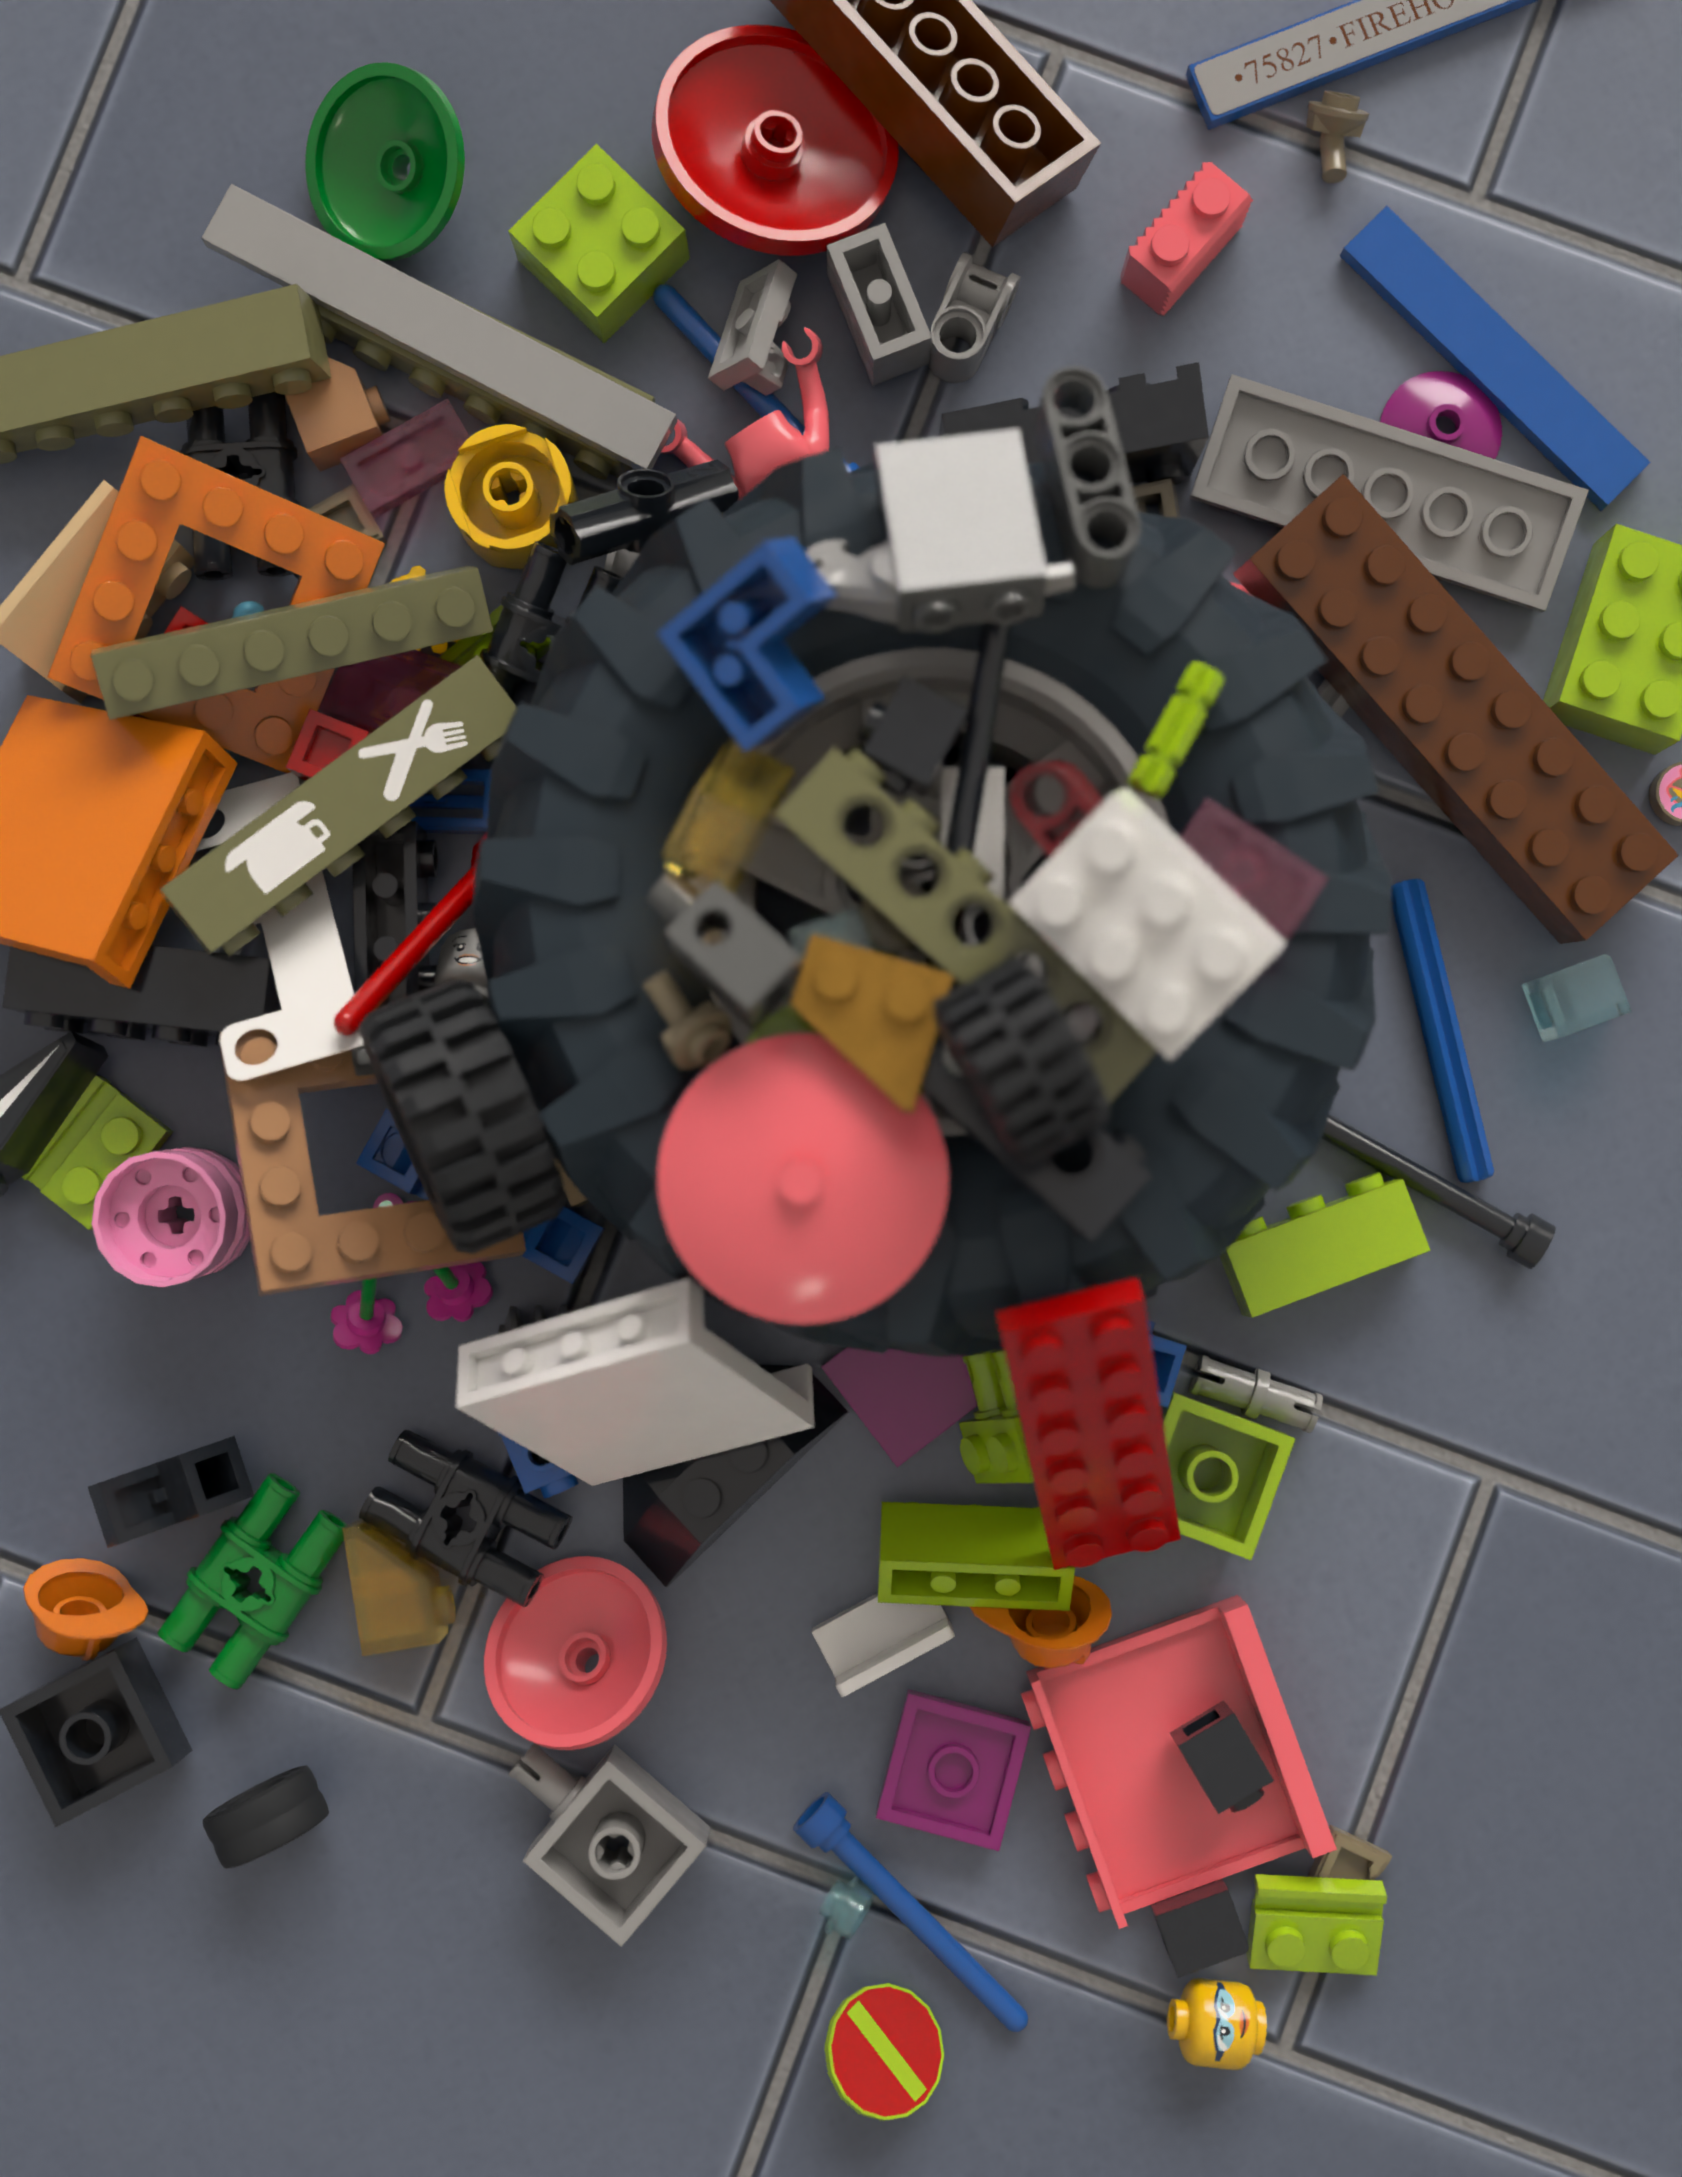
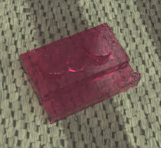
(382, 687)

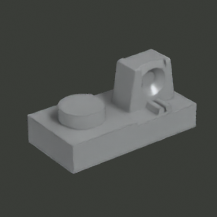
(747, 343)

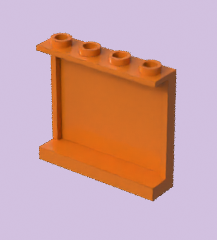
(97, 827)

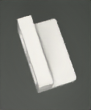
(878, 1639)

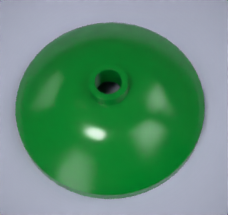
(361, 154)

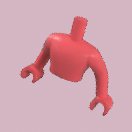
(772, 438)

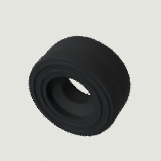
(266, 1817)

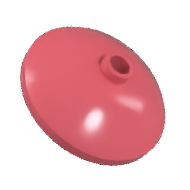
(541, 1652)

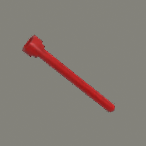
(408, 953)

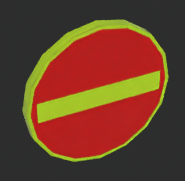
(884, 2052)

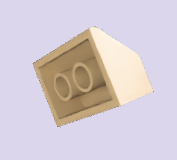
(43, 601)

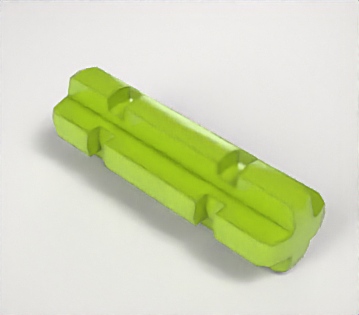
(1176, 730)

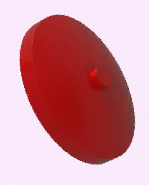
(769, 142)

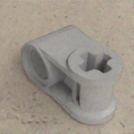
(970, 310)

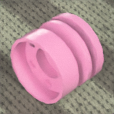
(139, 1221)

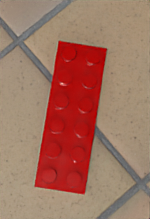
(1092, 1422)

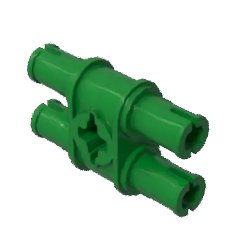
(223, 1581)

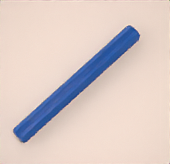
(1441, 1031)

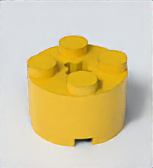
(477, 488)

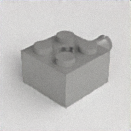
(612, 1801)

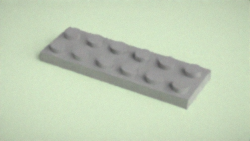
(1453, 508)

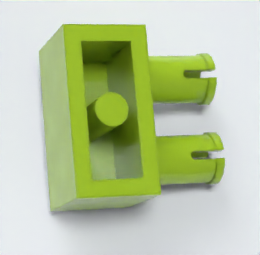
(994, 1438)

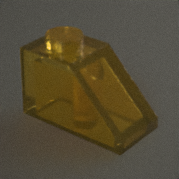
(727, 816)
(394, 1596)

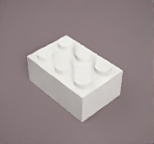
(1147, 922)

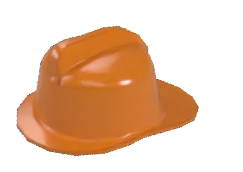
(82, 1606)
(1054, 1636)

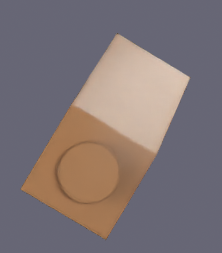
(337, 415)

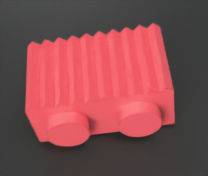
(1185, 238)

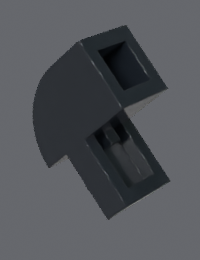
(170, 1491)

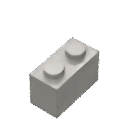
(878, 304)

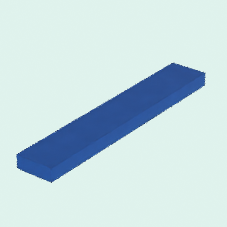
(1494, 358)

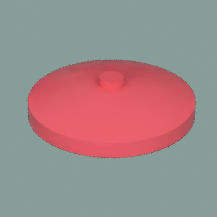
(800, 1182)

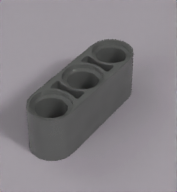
(1090, 447)

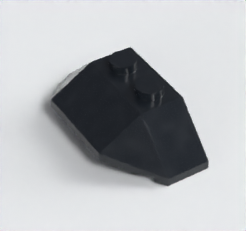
(687, 1506)

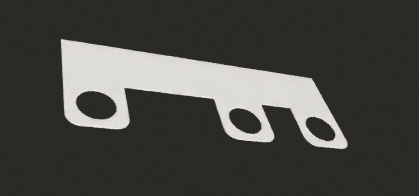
(302, 954)

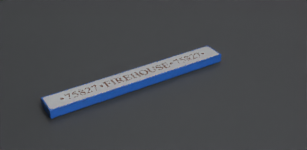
(1327, 50)

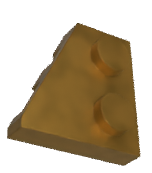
(872, 1012)

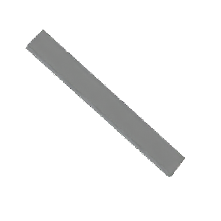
(440, 329)

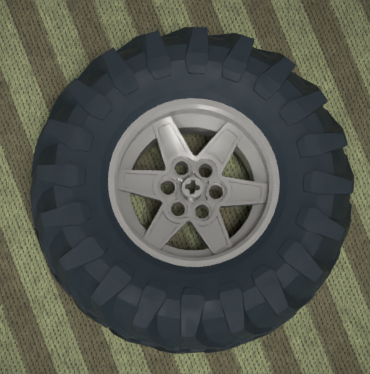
(625, 736)

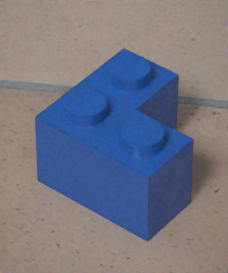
(736, 644)

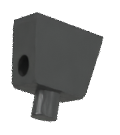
(748, 969)

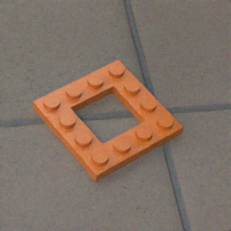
(172, 490)

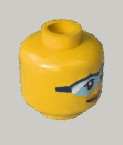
(1217, 2023)

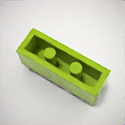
(1323, 1244)
(968, 1557)

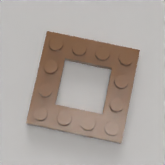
(288, 1237)

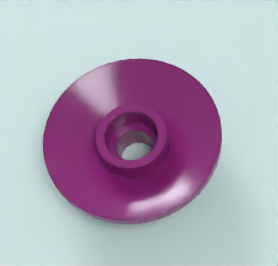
(1451, 395)

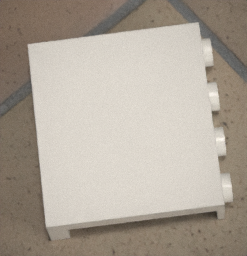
(628, 1387)

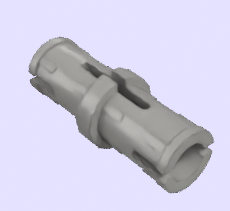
(1256, 1394)

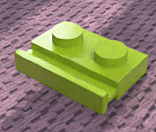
(90, 1144)
(1316, 1924)

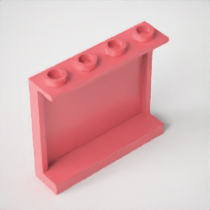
(1129, 1780)

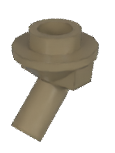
(1335, 119)
(695, 1035)

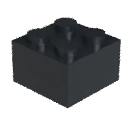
(95, 1732)

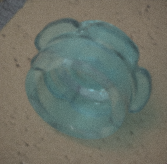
(846, 1907)

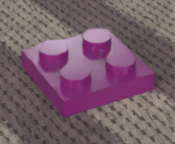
(953, 1770)

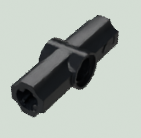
(637, 509)

